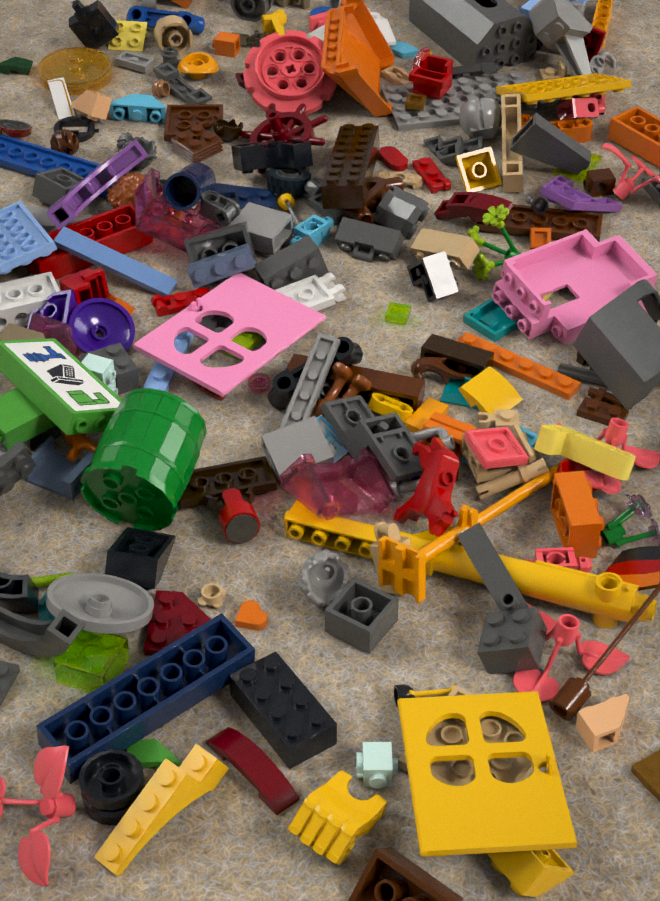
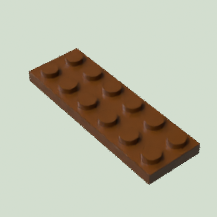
(562, 222)

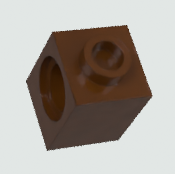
(599, 182)

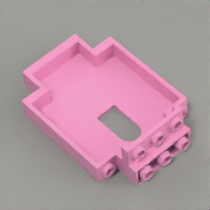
(588, 268)

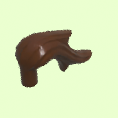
(437, 366)

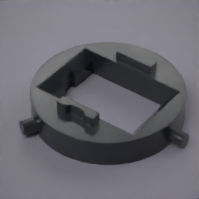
(78, 121)

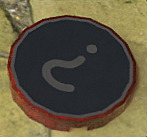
(15, 128)

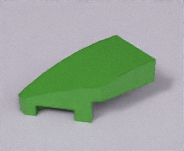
(152, 753)

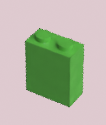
(20, 419)

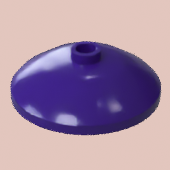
(104, 318)

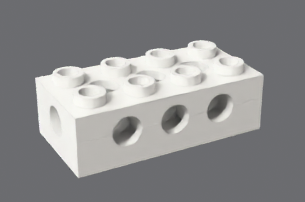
(24, 297)

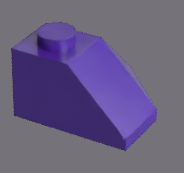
(59, 306)

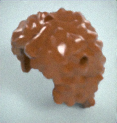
(123, 189)

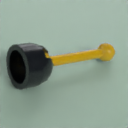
(406, 691)

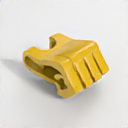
(334, 819)

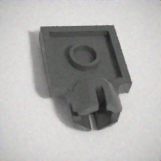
(315, 200)

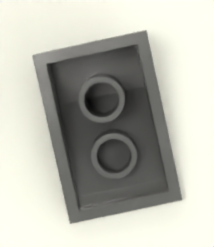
(218, 241)

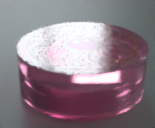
(259, 383)

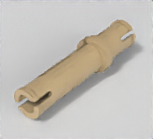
(513, 478)

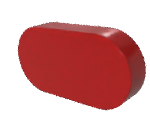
(393, 158)

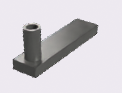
(491, 569)

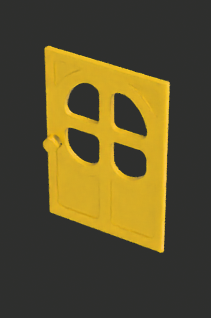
(485, 812)

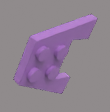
(561, 191)

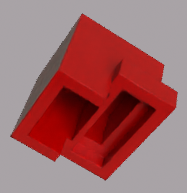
(432, 77)
(86, 284)

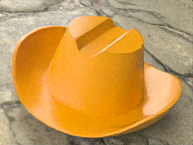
(198, 65)

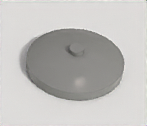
(101, 602)

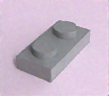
(134, 61)

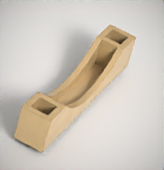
(511, 161)

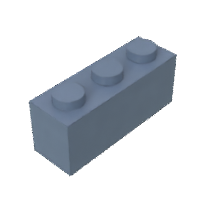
(221, 265)

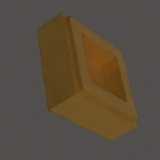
(415, 102)

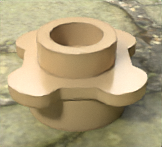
(212, 595)

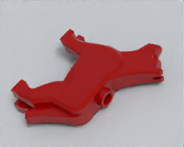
(434, 488)

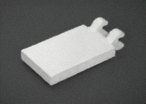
(315, 291)

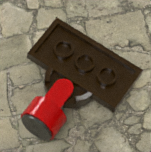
(230, 492)

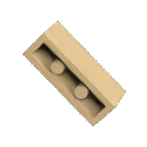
(459, 248)

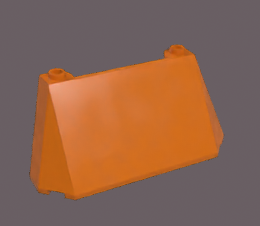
(356, 54)

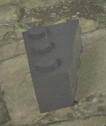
(292, 264)

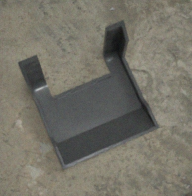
(624, 343)

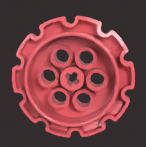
(288, 73)

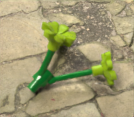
(481, 263)

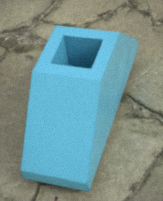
(138, 108)

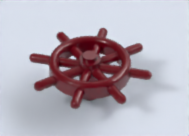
(281, 127)

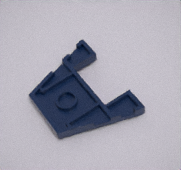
(246, 194)

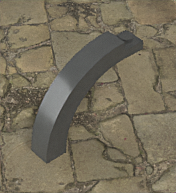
(39, 637)

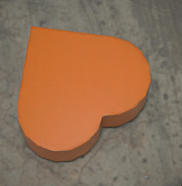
(251, 616)

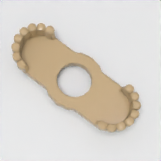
(409, 179)

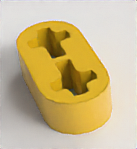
(385, 405)

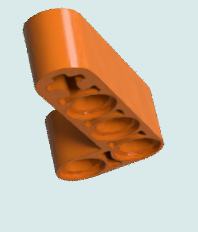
(578, 129)

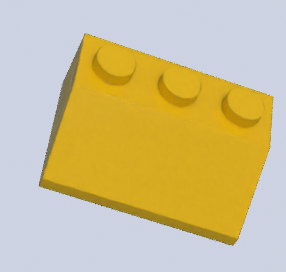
(531, 871)

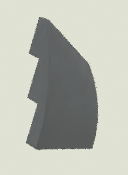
(449, 148)

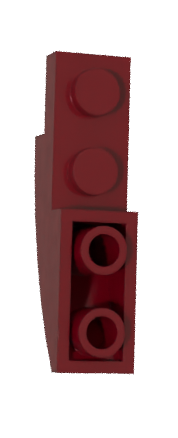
(469, 204)

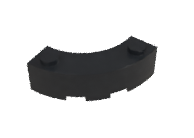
(273, 155)
(18, 593)

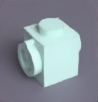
(376, 764)

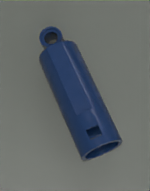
(186, 186)

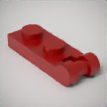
(431, 175)
(176, 302)

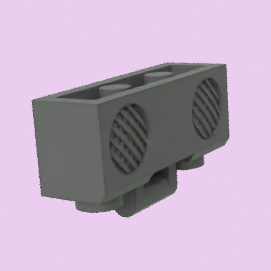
(368, 237)

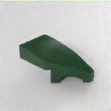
(16, 64)

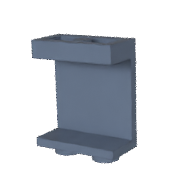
(56, 472)

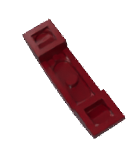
(255, 767)

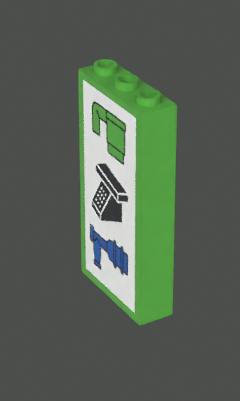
(58, 384)

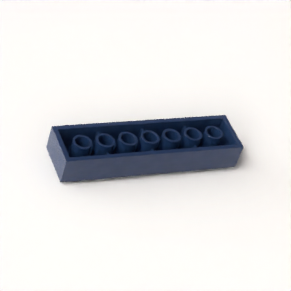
(148, 694)

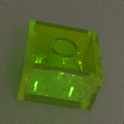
(92, 660)

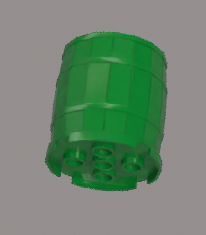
(144, 459)

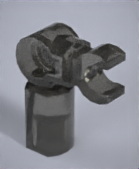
(253, 40)

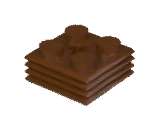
(196, 144)

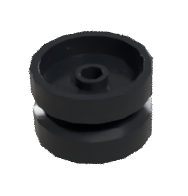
(110, 785)

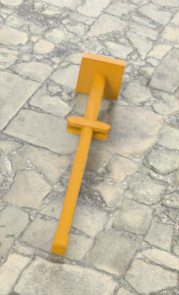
(406, 566)

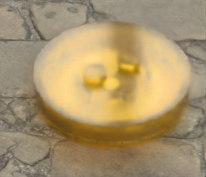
(80, 67)

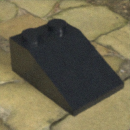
(139, 556)

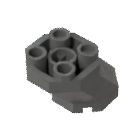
(401, 211)

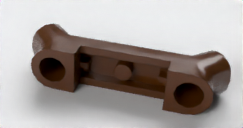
(378, 189)

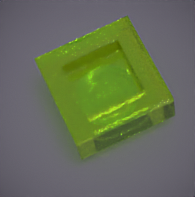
(397, 313)

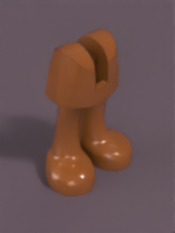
(342, 376)

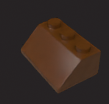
(396, 878)

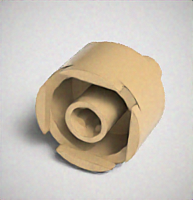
(173, 32)

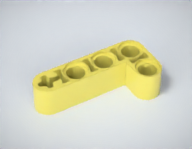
(585, 450)

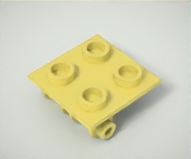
(130, 37)

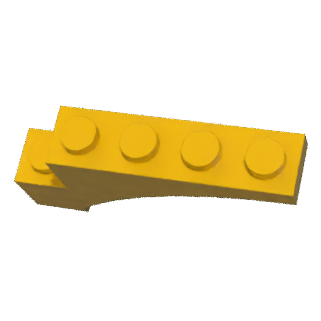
(159, 801)

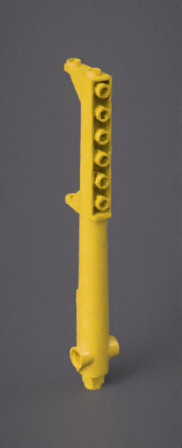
(600, 595)

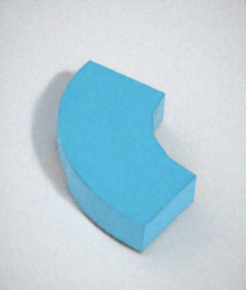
(404, 50)

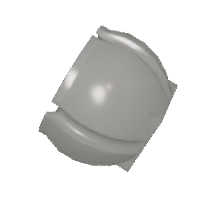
(481, 118)

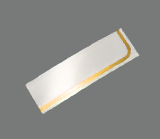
(61, 98)

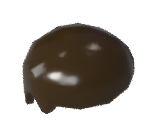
(227, 130)

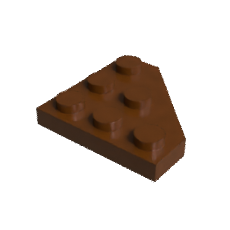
(182, 117)

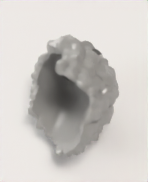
(321, 585)

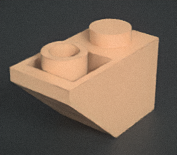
(93, 105)
(603, 722)

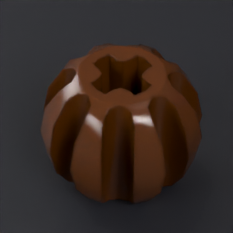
(65, 142)

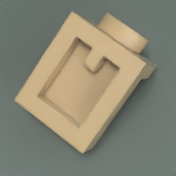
(551, 73)

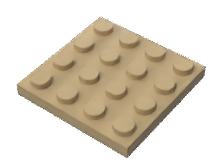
(461, 772)

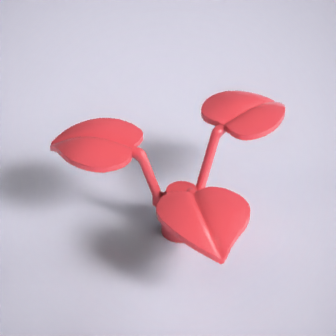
(627, 185)
(614, 436)
(565, 633)
(35, 850)

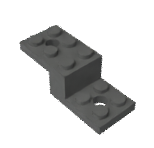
(382, 434)

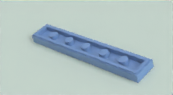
(115, 262)

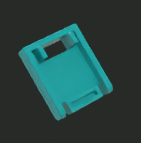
(490, 320)

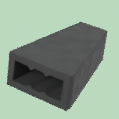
(550, 145)

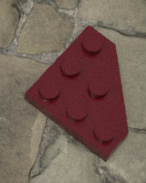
(171, 619)

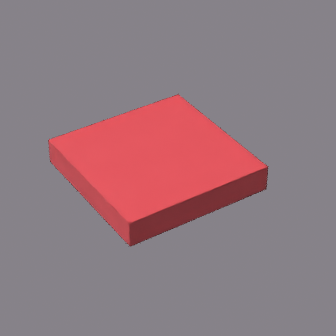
(496, 447)

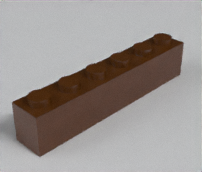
(399, 387)

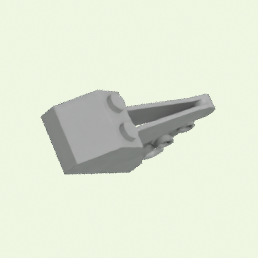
(563, 29)

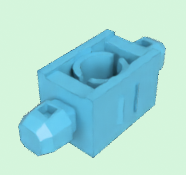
(315, 227)

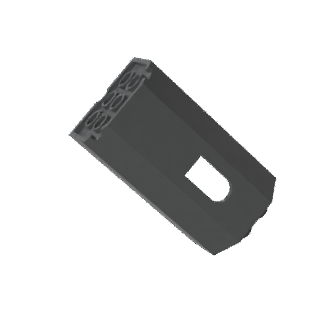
(476, 30)

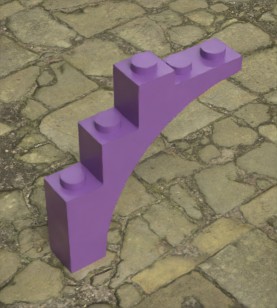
(95, 183)

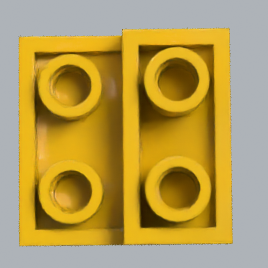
(490, 392)

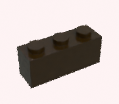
(460, 356)

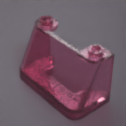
(339, 487)

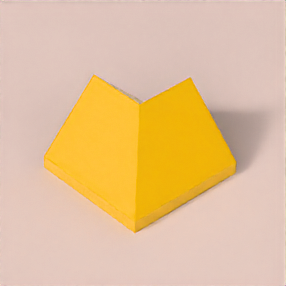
(478, 170)

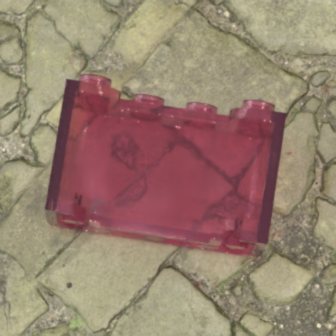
(161, 220)

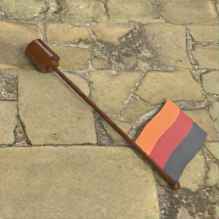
(634, 566)

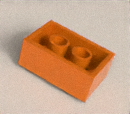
(576, 513)

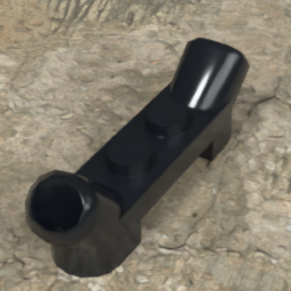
(285, 382)

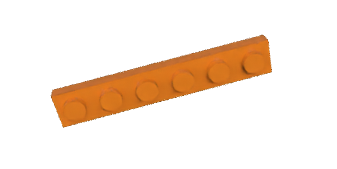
(526, 368)

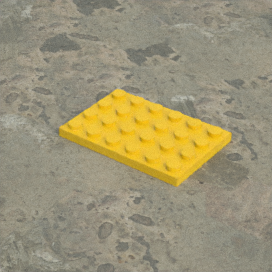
(565, 87)

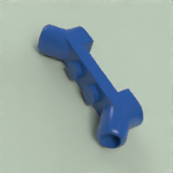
(151, 16)

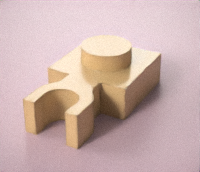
(500, 418)

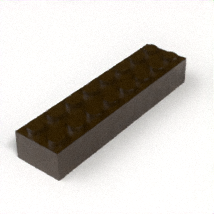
(351, 167)

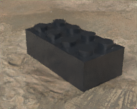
(283, 709)

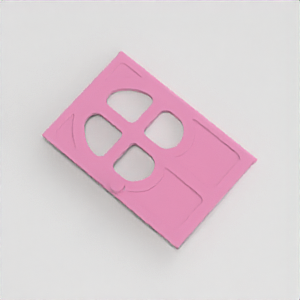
(251, 309)

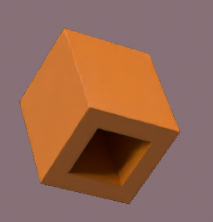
(227, 44)

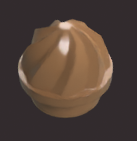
(160, 88)

